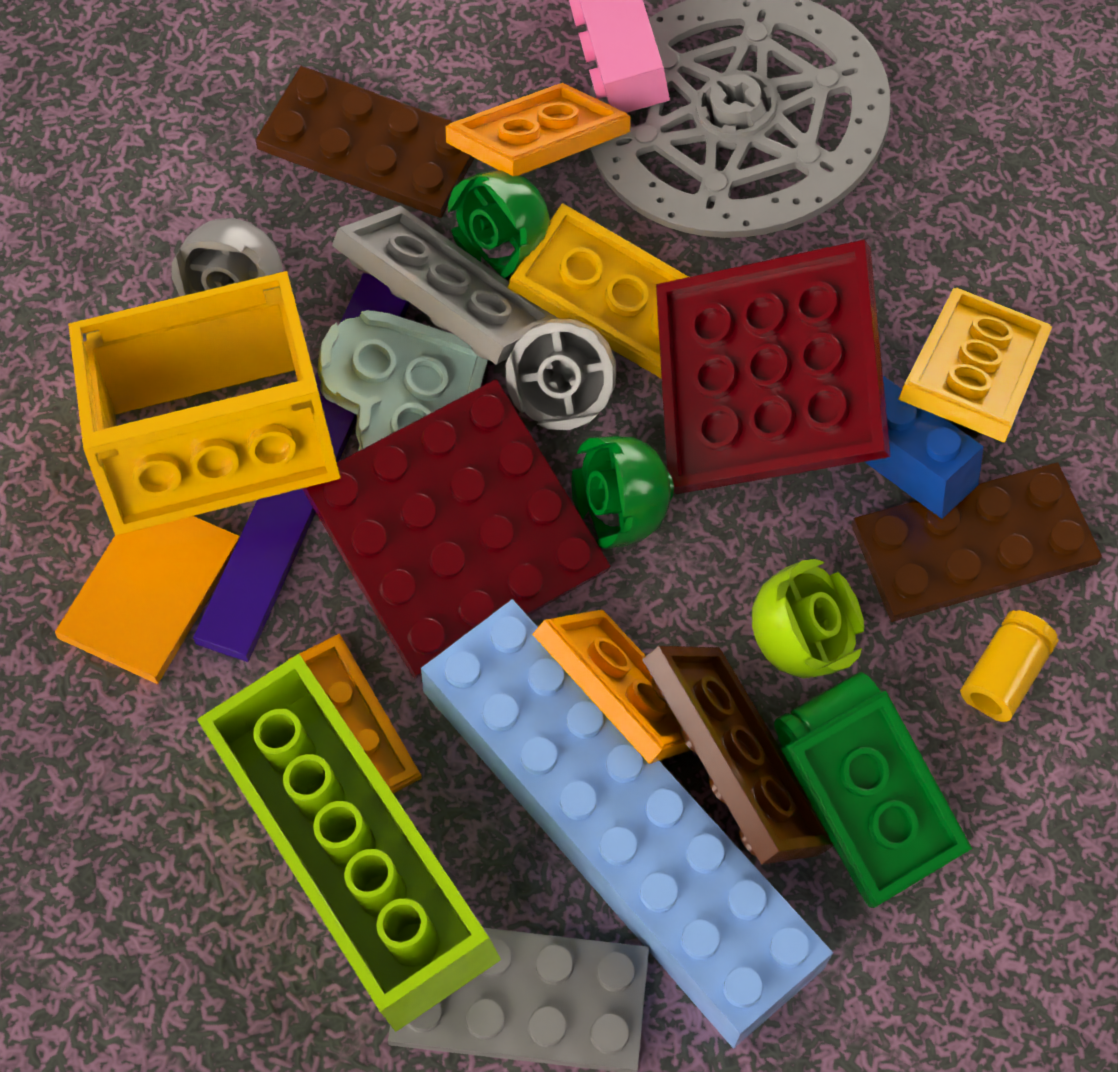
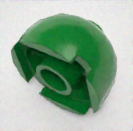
(498, 210)
(622, 479)

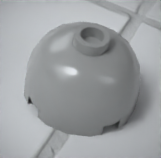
(222, 255)
(561, 374)

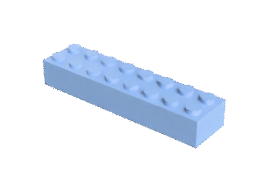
(626, 826)

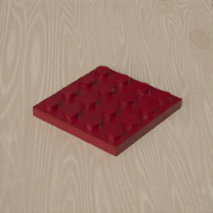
(772, 369)
(455, 524)

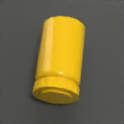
(1009, 665)

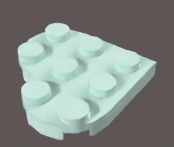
(394, 371)

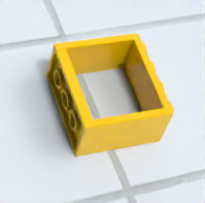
(212, 451)

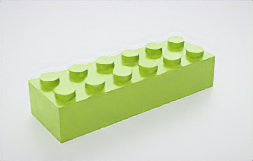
(349, 843)

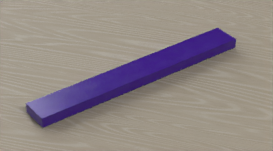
(278, 525)

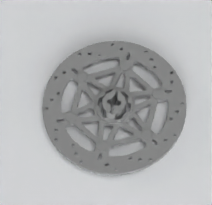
(744, 123)

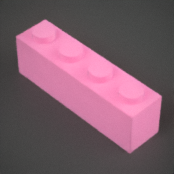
(624, 50)

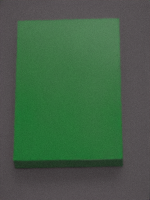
(876, 799)

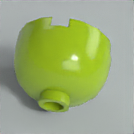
(807, 621)

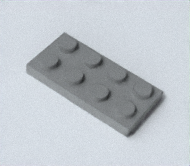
(440, 281)
(543, 1004)

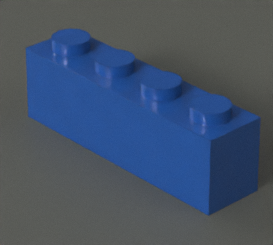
(928, 455)

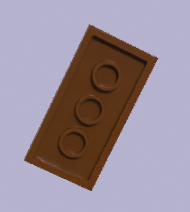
(365, 141)
(988, 543)
(737, 752)

